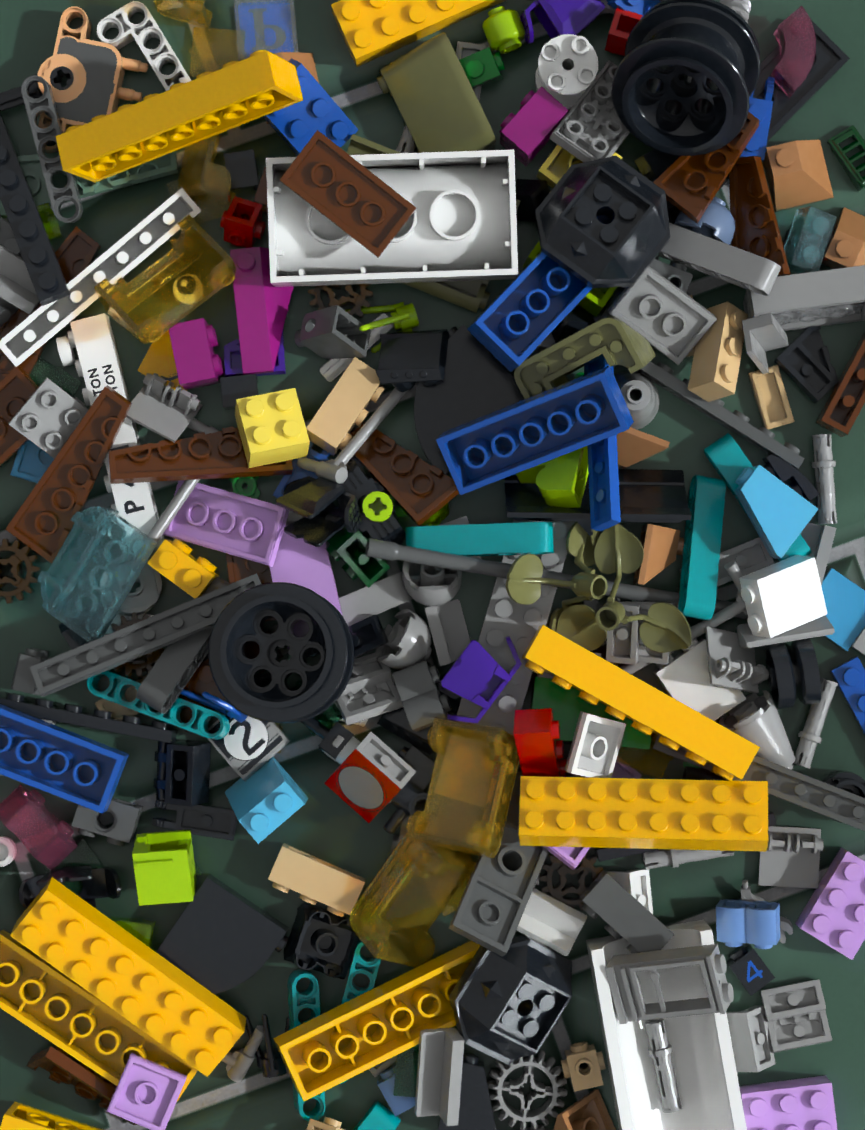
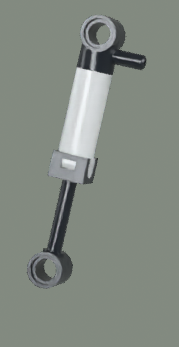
(339, 744)

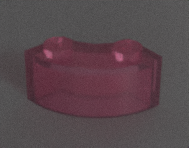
(797, 51)
(37, 827)

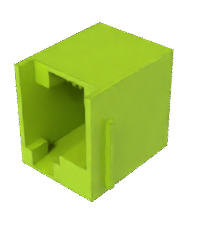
(164, 867)

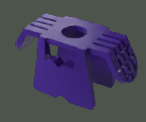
(561, 16)
(478, 678)

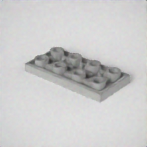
(592, 125)

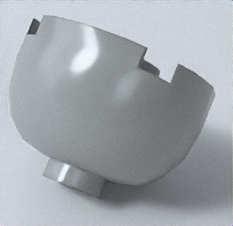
(430, 584)
(407, 640)

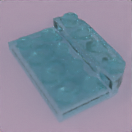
(94, 571)

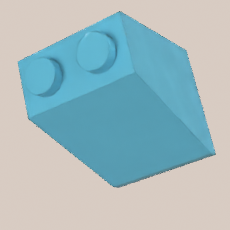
(773, 508)
(265, 799)

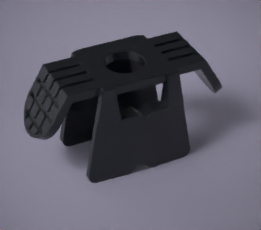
(362, 485)
(313, 501)
(96, 883)

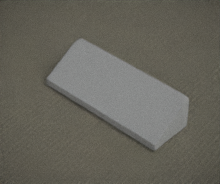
(815, 628)

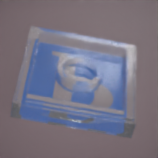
(265, 26)

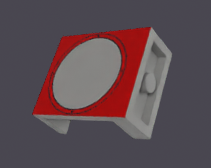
(370, 777)

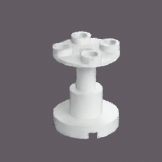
(566, 68)

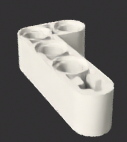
(141, 34)

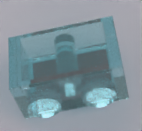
(808, 239)

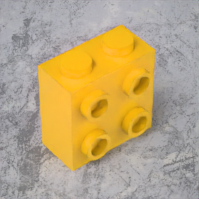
(181, 568)

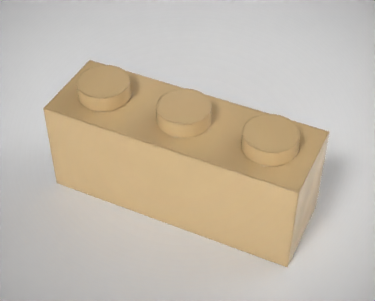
(718, 354)
(345, 407)
(316, 880)

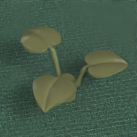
(525, 574)
(663, 628)

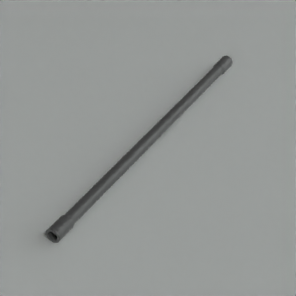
(392, 551)

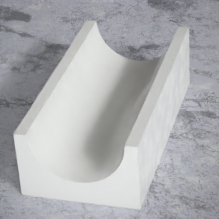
(456, 234)
(699, 1044)

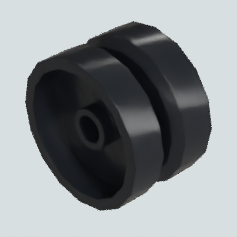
(793, 673)

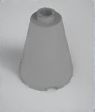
(648, 401)
(761, 724)

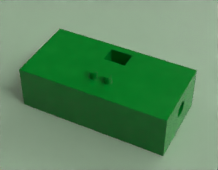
(567, 708)

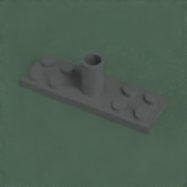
(500, 887)

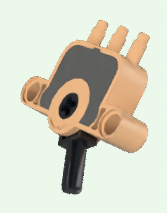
(93, 74)

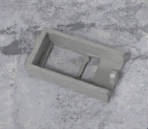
(627, 992)

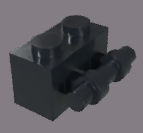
(183, 772)

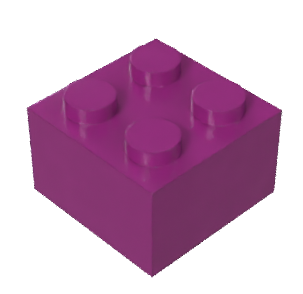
(532, 125)
(195, 354)

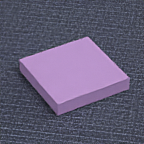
(146, 1093)

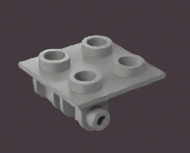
(163, 408)
(49, 417)
(731, 664)
(791, 857)

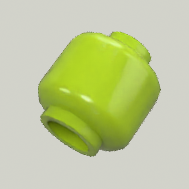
(503, 30)

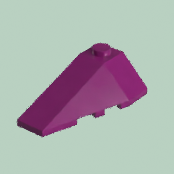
(259, 310)

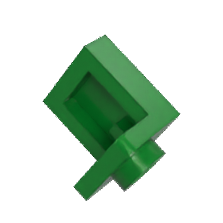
(483, 67)

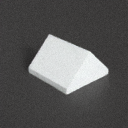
(595, 746)

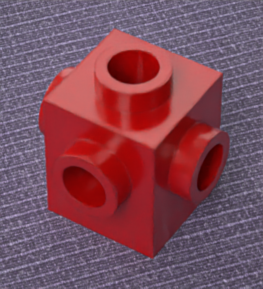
(243, 222)

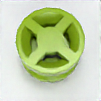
(381, 508)

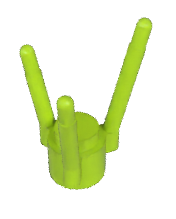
(403, 318)

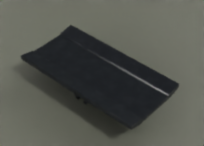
(643, 493)

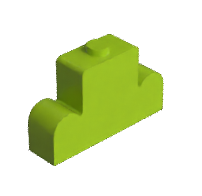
(560, 479)

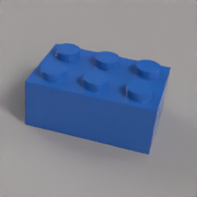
(316, 112)

